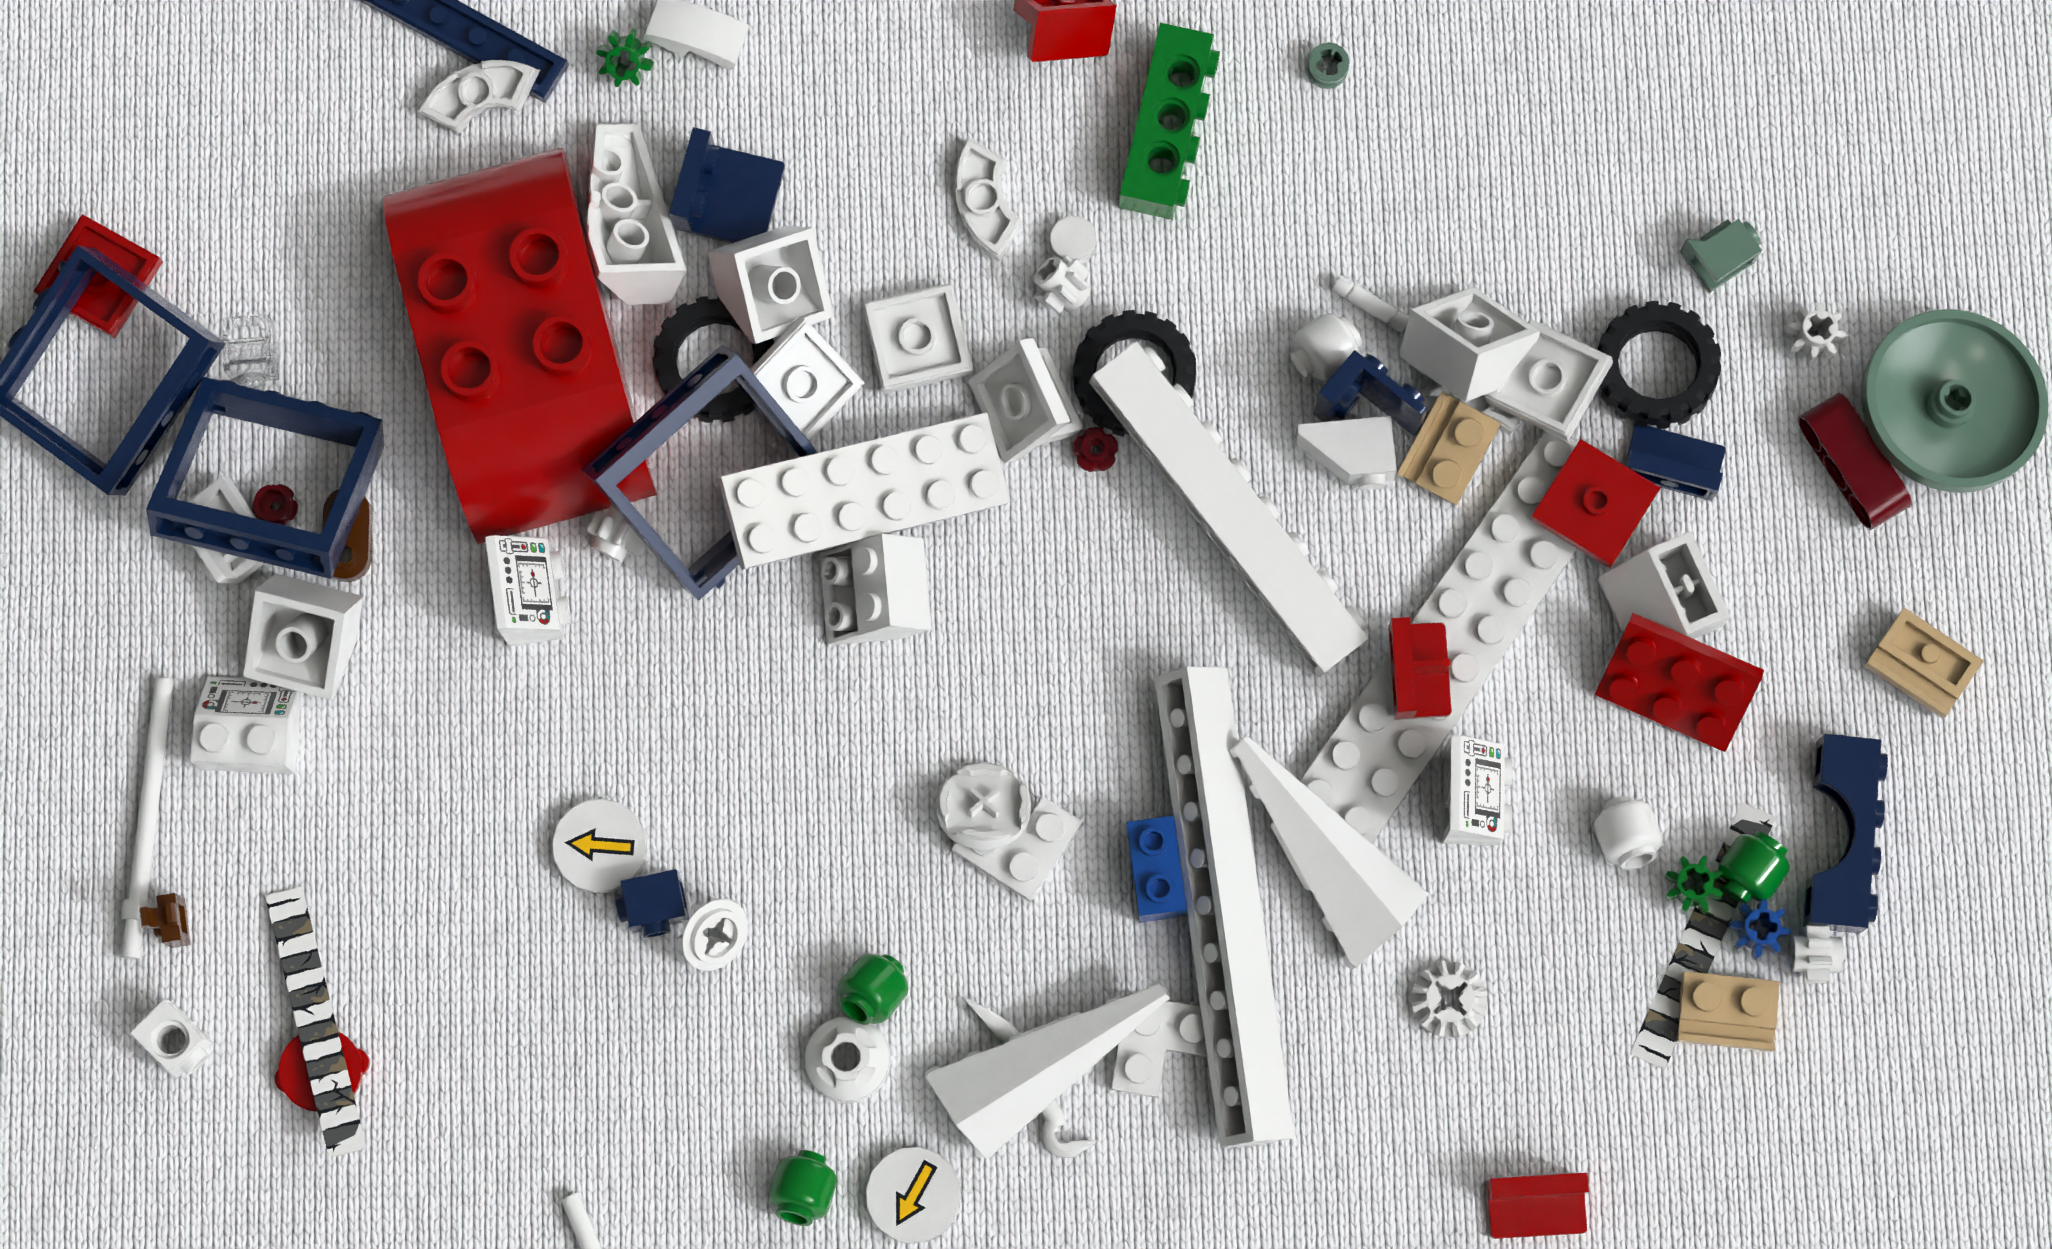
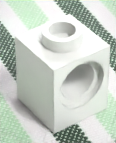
(155, 1028)

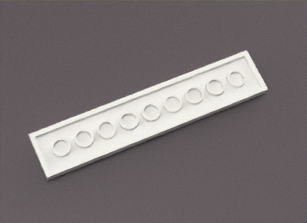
(1484, 606)

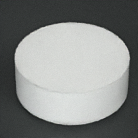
(1074, 238)

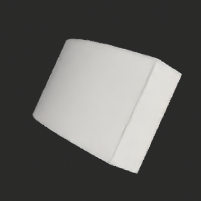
(697, 29)

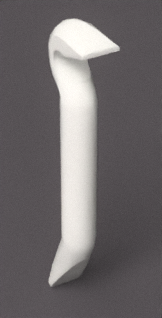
(1052, 1113)

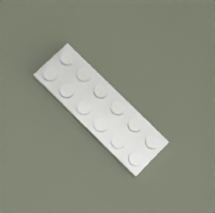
(863, 490)

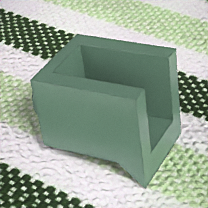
(1722, 252)

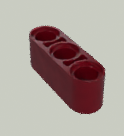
(1854, 461)

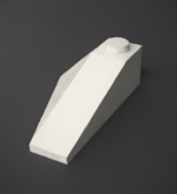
(628, 220)

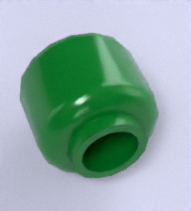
(1754, 867)
(872, 989)
(802, 1188)

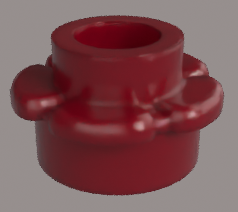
(1095, 462)
(275, 493)

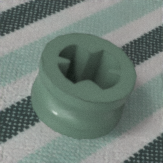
(1335, 52)

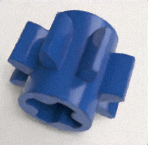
(1749, 936)

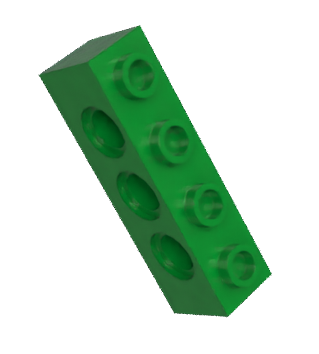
(1174, 51)

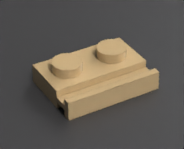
(1449, 448)
(1923, 663)
(1728, 1011)

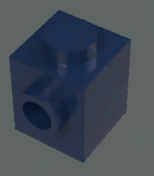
(652, 903)

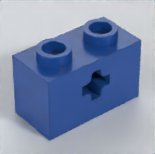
(1156, 869)

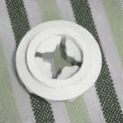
(714, 952)
(1449, 1022)

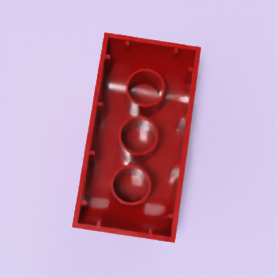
(513, 341)

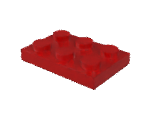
(1679, 682)

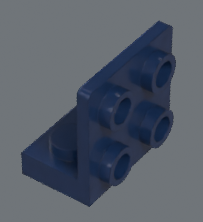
(724, 191)
(1369, 378)

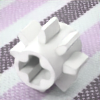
(1062, 284)
(1815, 321)
(613, 535)
(1816, 954)

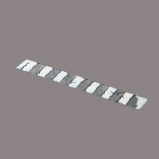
(1694, 951)
(315, 1022)

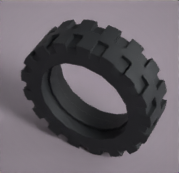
(1121, 328)
(1686, 328)
(667, 345)

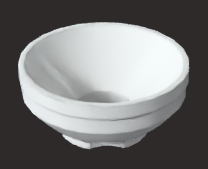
(853, 1084)

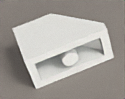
(1352, 449)

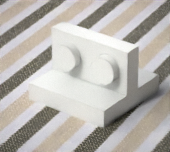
(1024, 400)

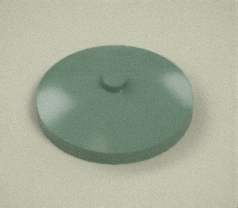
(1954, 400)

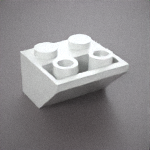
(1667, 587)
(875, 590)

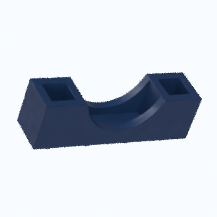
(1849, 774)

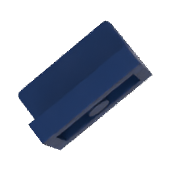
(1676, 461)

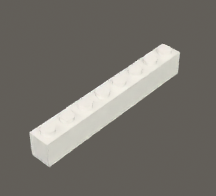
(1228, 508)

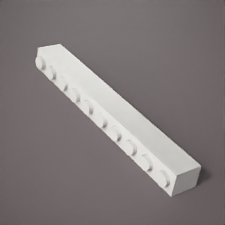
(1223, 908)

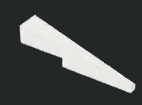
(1351, 880)
(1010, 1084)

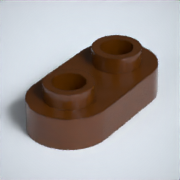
(358, 541)

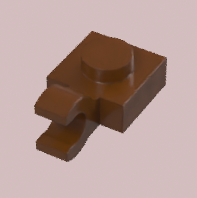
(168, 920)

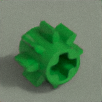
(613, 59)
(1689, 897)

